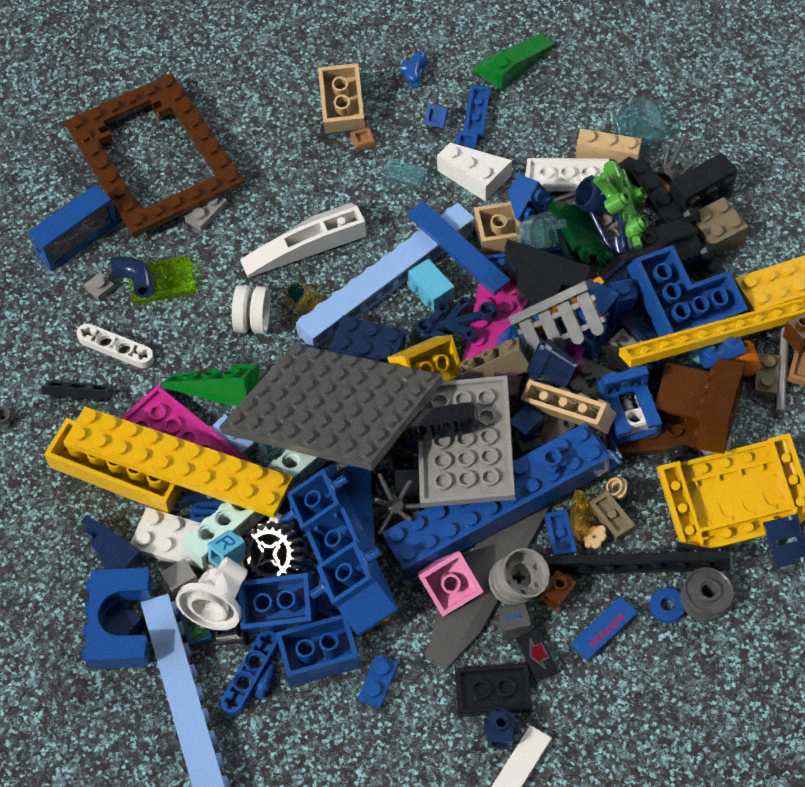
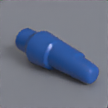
(264, 683)

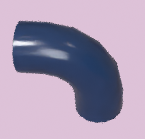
(136, 271)

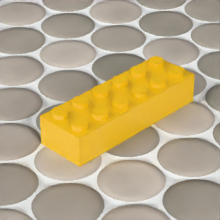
(110, 476)

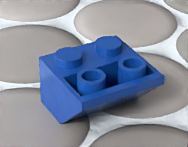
(528, 197)

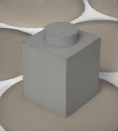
(176, 577)

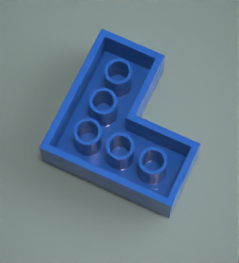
(677, 303)

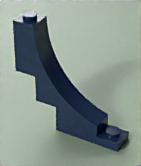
(115, 554)

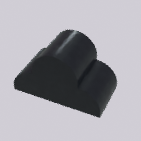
(540, 273)

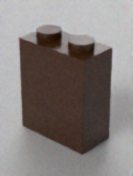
(680, 393)

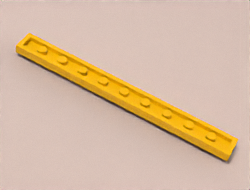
(711, 333)

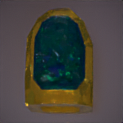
(303, 296)

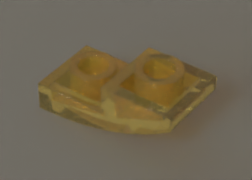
(578, 520)

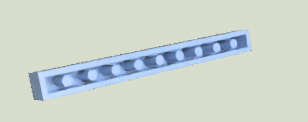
(378, 280)
(183, 694)

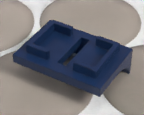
(783, 529)

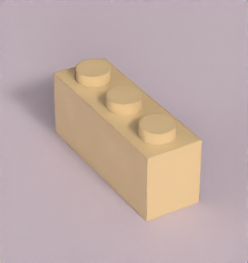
(607, 146)

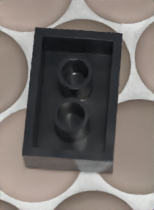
(704, 183)

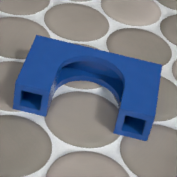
(104, 591)

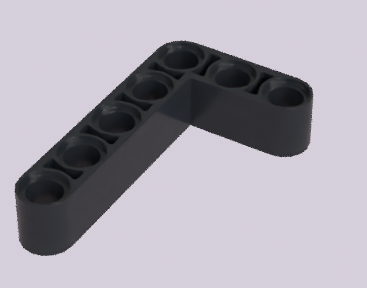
(429, 425)

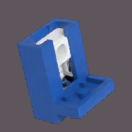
(625, 389)

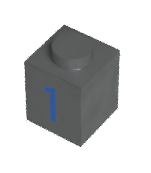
(514, 621)

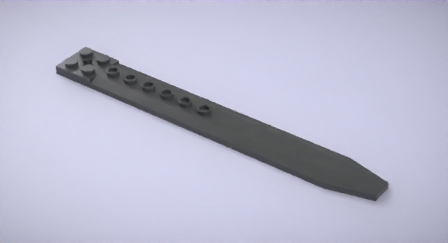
(462, 626)

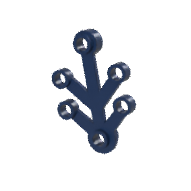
(430, 327)

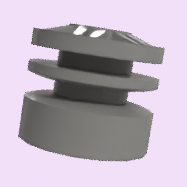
(525, 567)

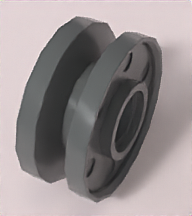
(712, 582)

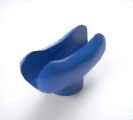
(413, 68)

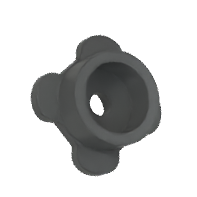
(9, 416)

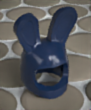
(591, 198)

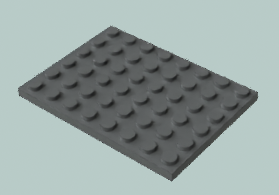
(332, 406)

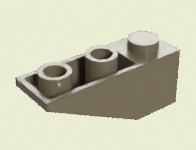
(506, 359)

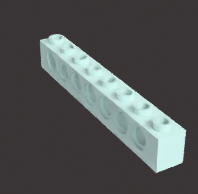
(242, 521)

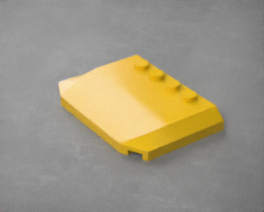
(731, 494)

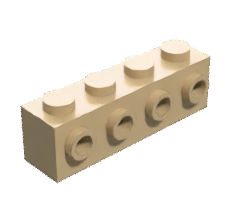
(569, 406)

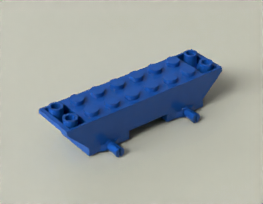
(343, 552)

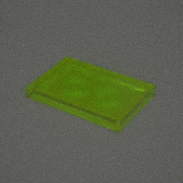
(172, 279)

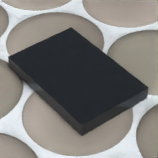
(493, 688)

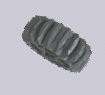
(258, 541)

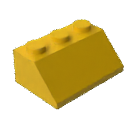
(432, 355)

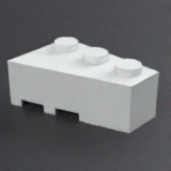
(474, 169)

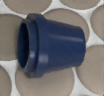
(551, 364)

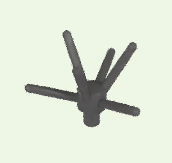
(395, 505)

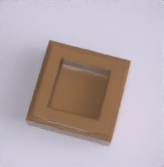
(362, 139)

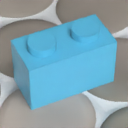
(430, 284)

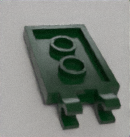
(581, 233)

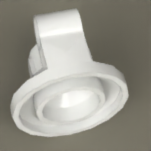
(212, 598)

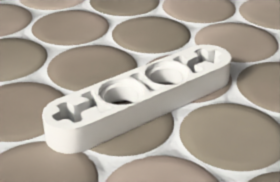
(115, 345)

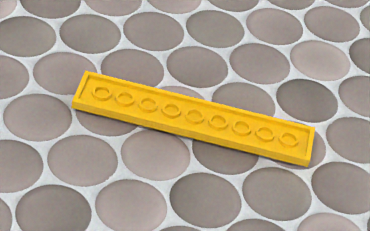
(179, 462)

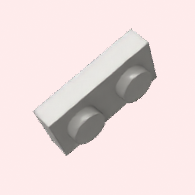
(203, 215)

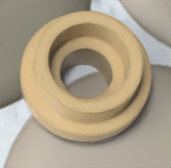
(613, 484)

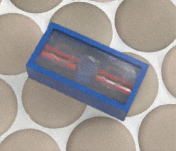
(73, 227)

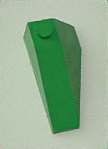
(508, 64)
(219, 386)

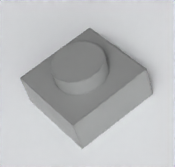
(99, 286)

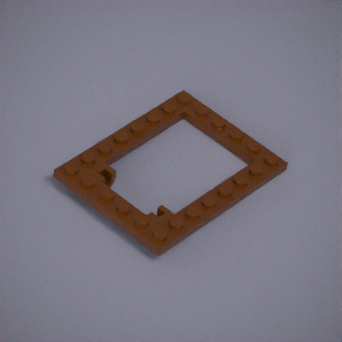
(165, 96)

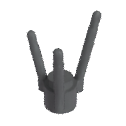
(669, 171)

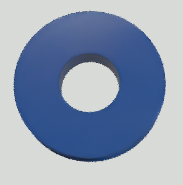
(661, 614)

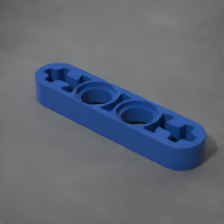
(252, 674)

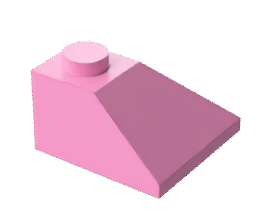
(449, 582)

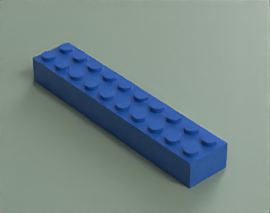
(454, 528)

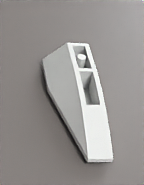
(307, 239)

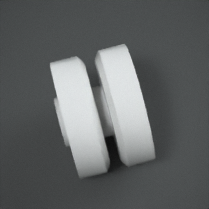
(251, 309)

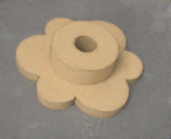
(595, 537)

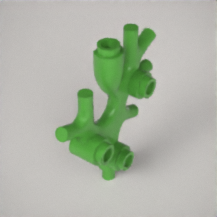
(624, 200)

